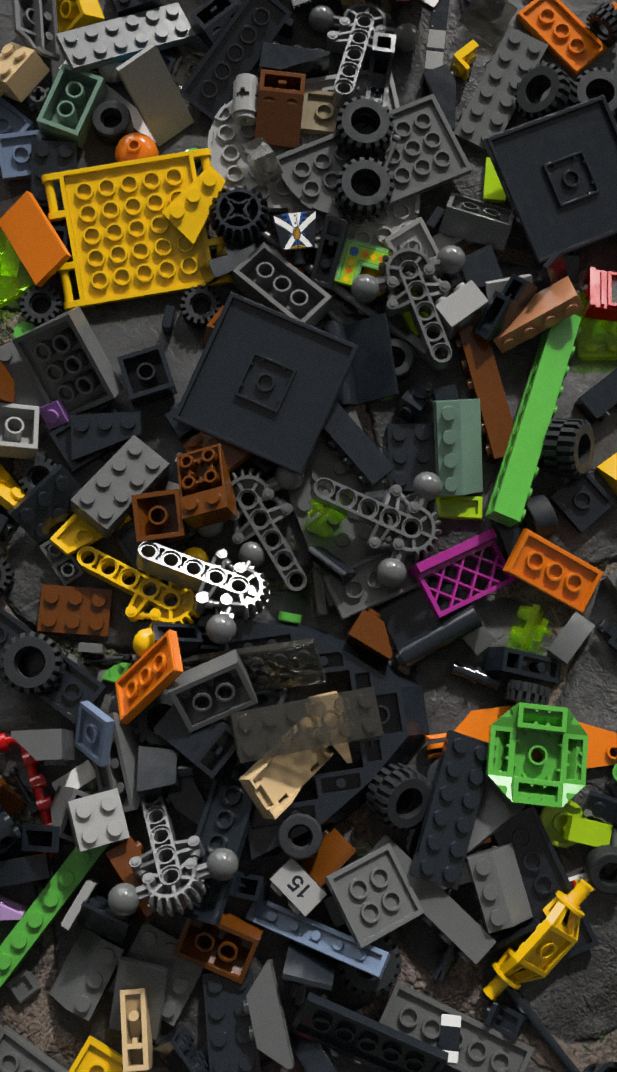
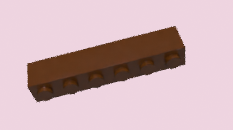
(485, 383)

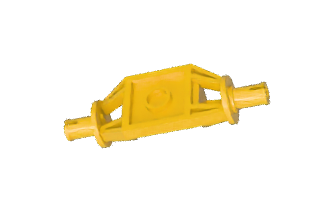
(544, 946)

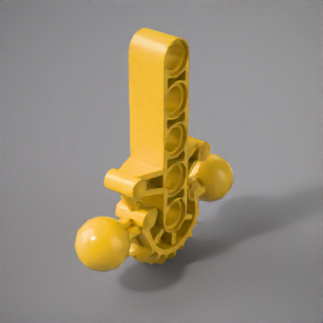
(178, 614)

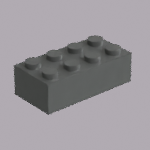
(281, 286)
(107, 496)

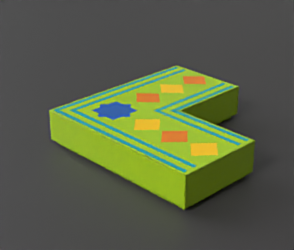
(357, 255)

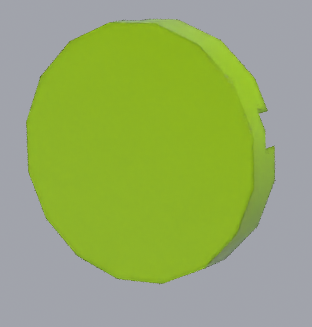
(555, 822)

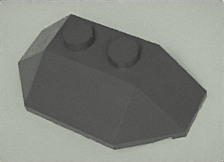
(37, 26)
(122, 765)
(268, 1017)

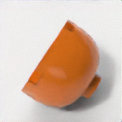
(134, 147)

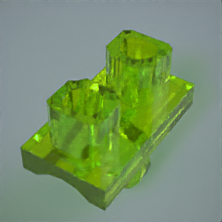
(319, 525)
(533, 617)

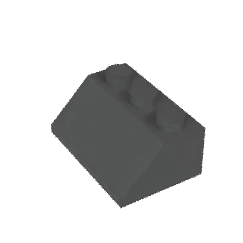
(477, 221)
(212, 691)
(48, 745)
(498, 887)
(87, 973)

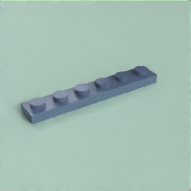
(319, 937)

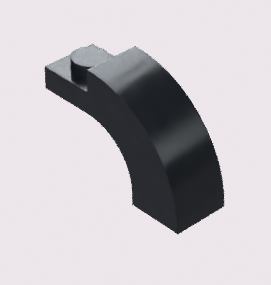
(380, 66)

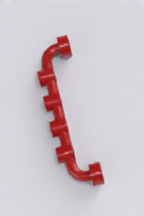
(36, 780)

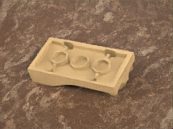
(278, 779)

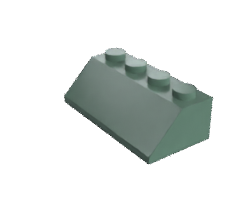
(458, 446)

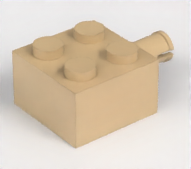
(20, 71)

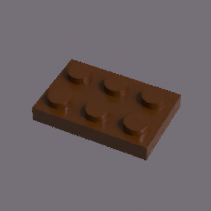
(75, 610)

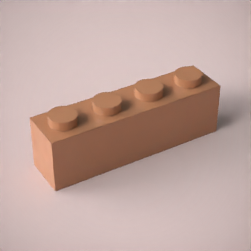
(541, 313)

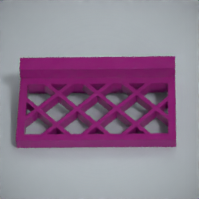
(449, 558)

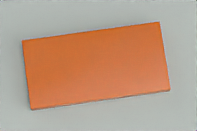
(564, 33)
(34, 239)
(553, 571)
(149, 676)

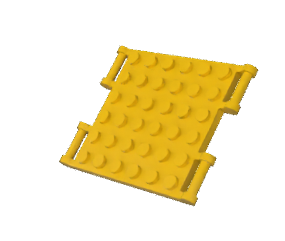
(119, 233)

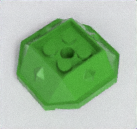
(562, 750)

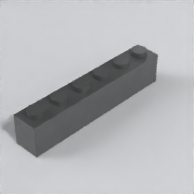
(445, 913)

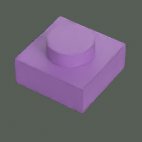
(54, 414)

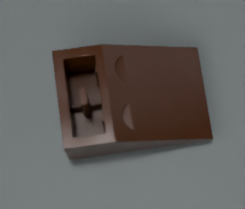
(280, 108)
(205, 487)

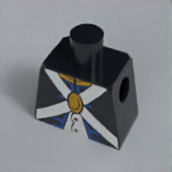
(297, 235)

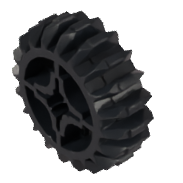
(240, 206)

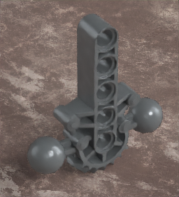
(355, 40)
(449, 260)
(426, 488)
(263, 492)
(231, 604)
(169, 868)

